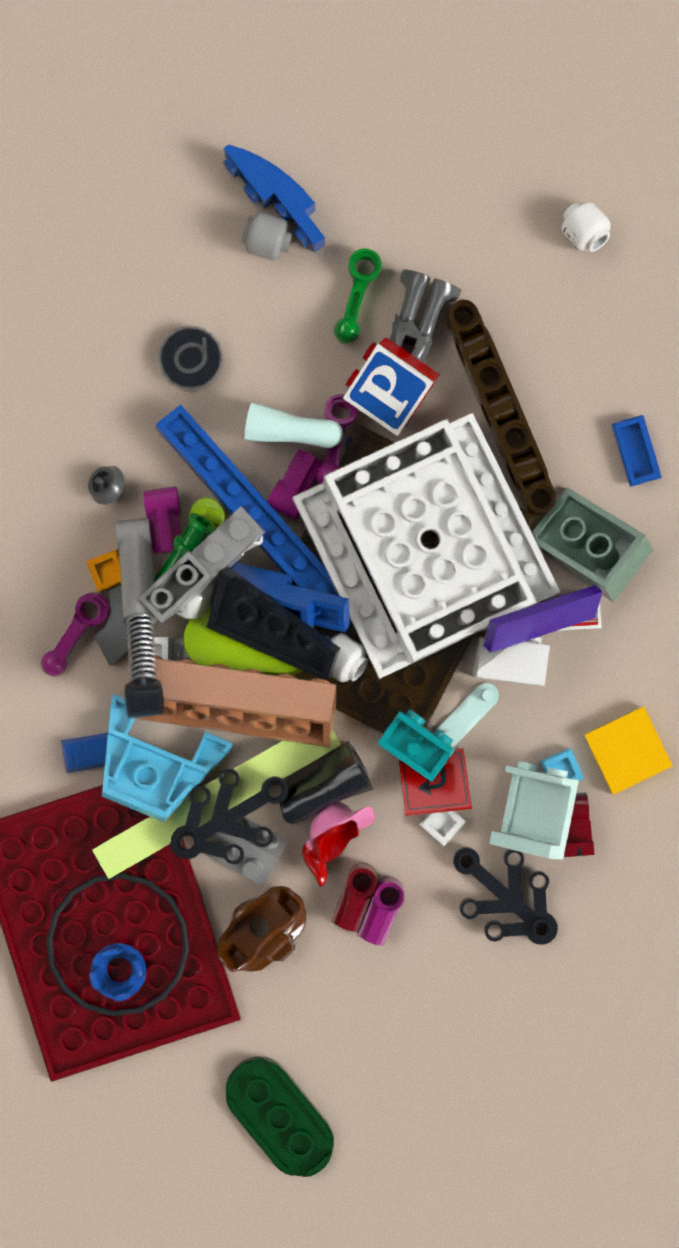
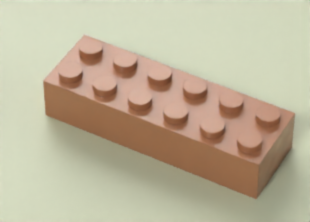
(246, 702)

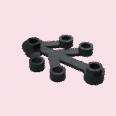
(224, 820)
(509, 900)

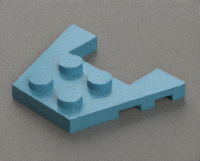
(148, 776)

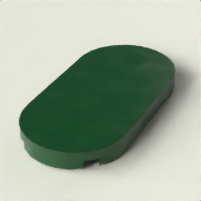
(279, 1116)

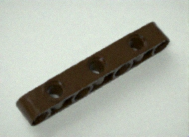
(500, 407)

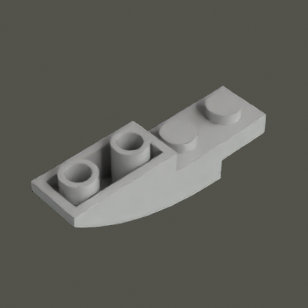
(202, 565)

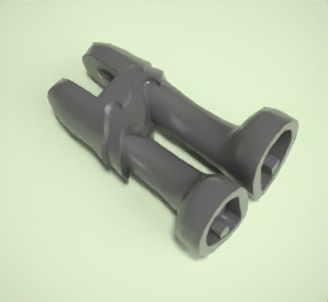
(404, 328)

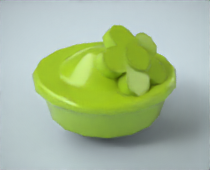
(210, 509)

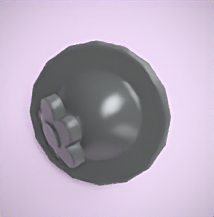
(106, 484)

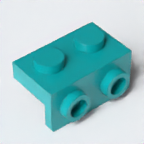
(416, 745)

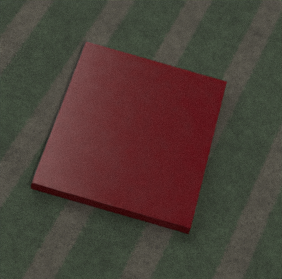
(41, 860)

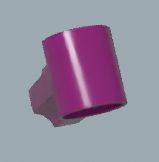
(296, 480)
(163, 509)
(381, 913)

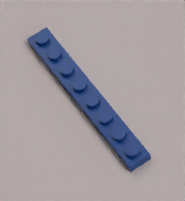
(234, 491)

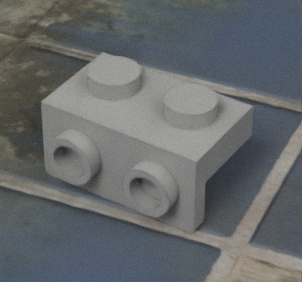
(257, 860)

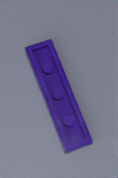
(542, 618)

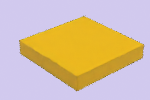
(627, 750)

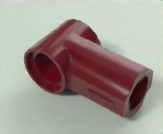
(354, 899)

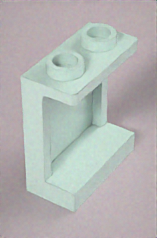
(537, 811)

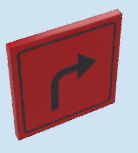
(446, 792)

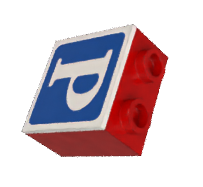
(390, 385)

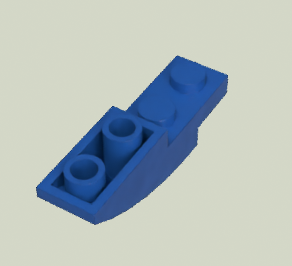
(269, 184)
(307, 604)

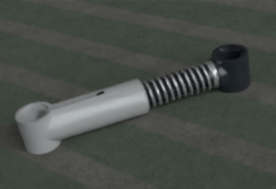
(135, 547)

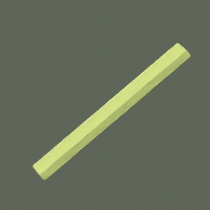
(154, 834)

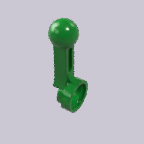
(347, 329)

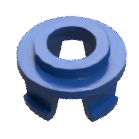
(104, 984)

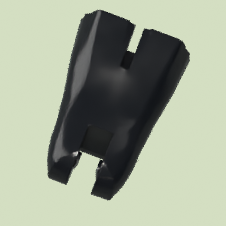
(334, 780)

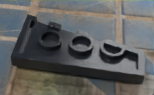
(265, 625)

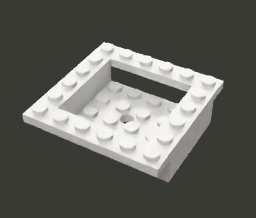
(436, 596)

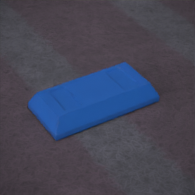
(636, 450)
(84, 752)

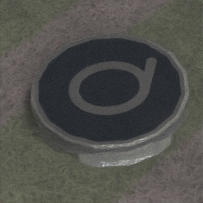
(190, 358)

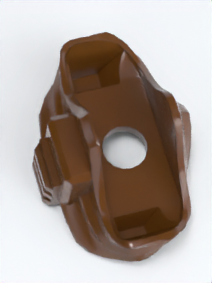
(247, 952)

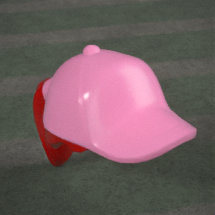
(330, 835)

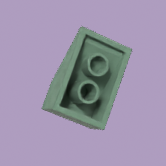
(591, 543)

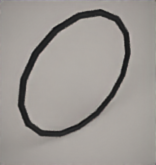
(169, 987)

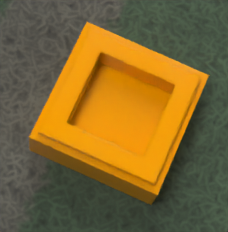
(105, 570)

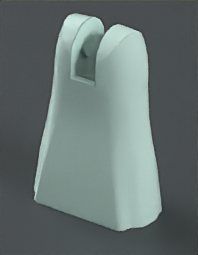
(275, 425)

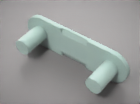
(470, 712)

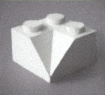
(518, 663)

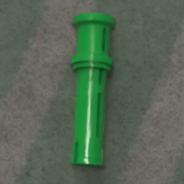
(193, 535)

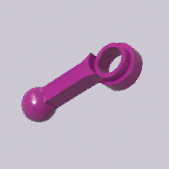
(333, 453)
(55, 661)

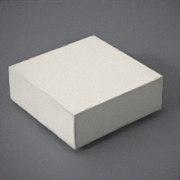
(442, 825)

